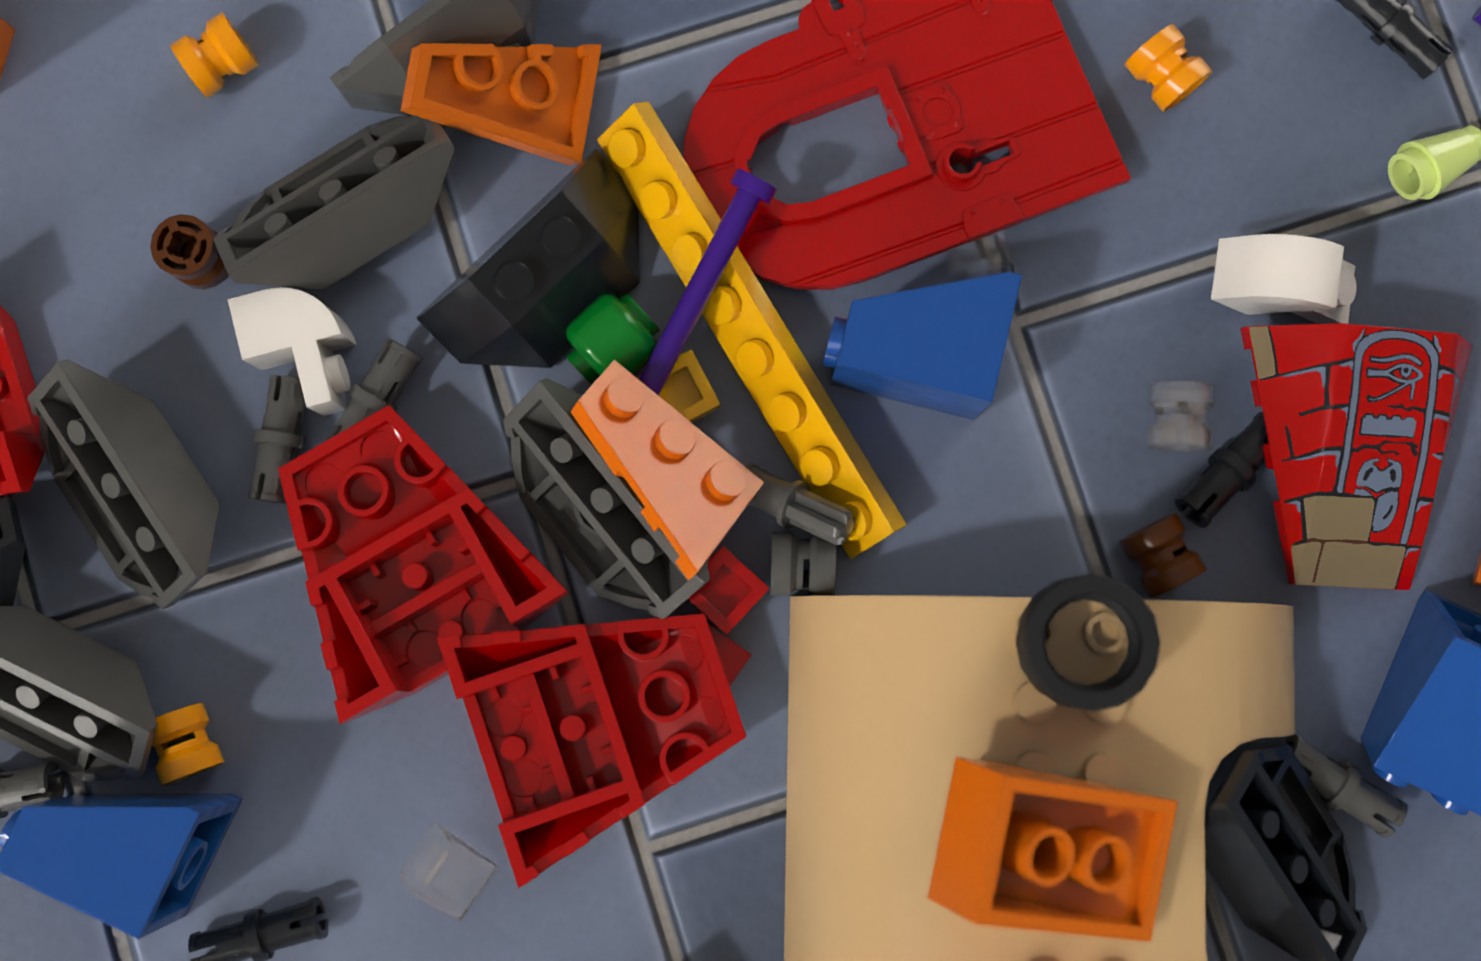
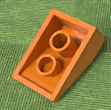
(1051, 852)

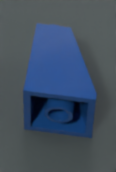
(927, 344)
(1430, 707)
(119, 854)

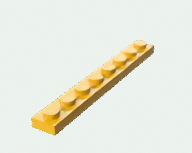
(750, 328)

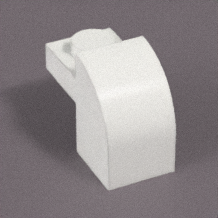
(1284, 276)
(295, 327)

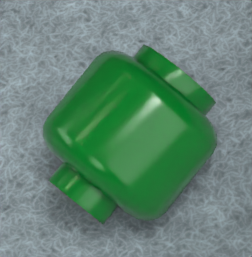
(611, 331)

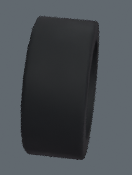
(1140, 631)

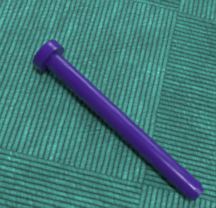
(706, 276)

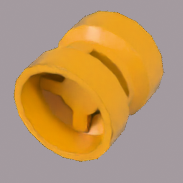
(214, 55)
(1166, 66)
(187, 757)

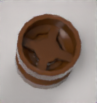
(200, 263)
(1163, 555)

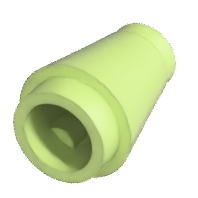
(1434, 162)

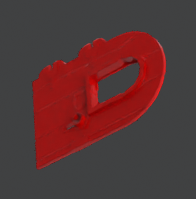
(953, 89)

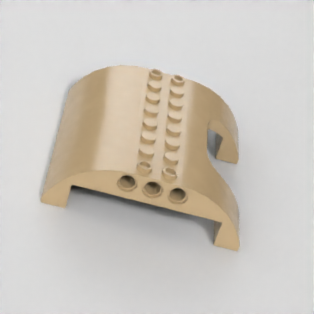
(909, 683)

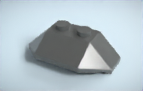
(379, 72)
(340, 207)
(127, 480)
(589, 508)
(72, 699)

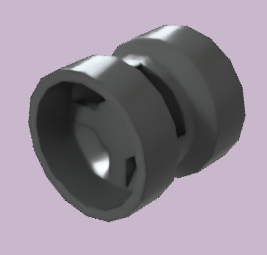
(788, 564)

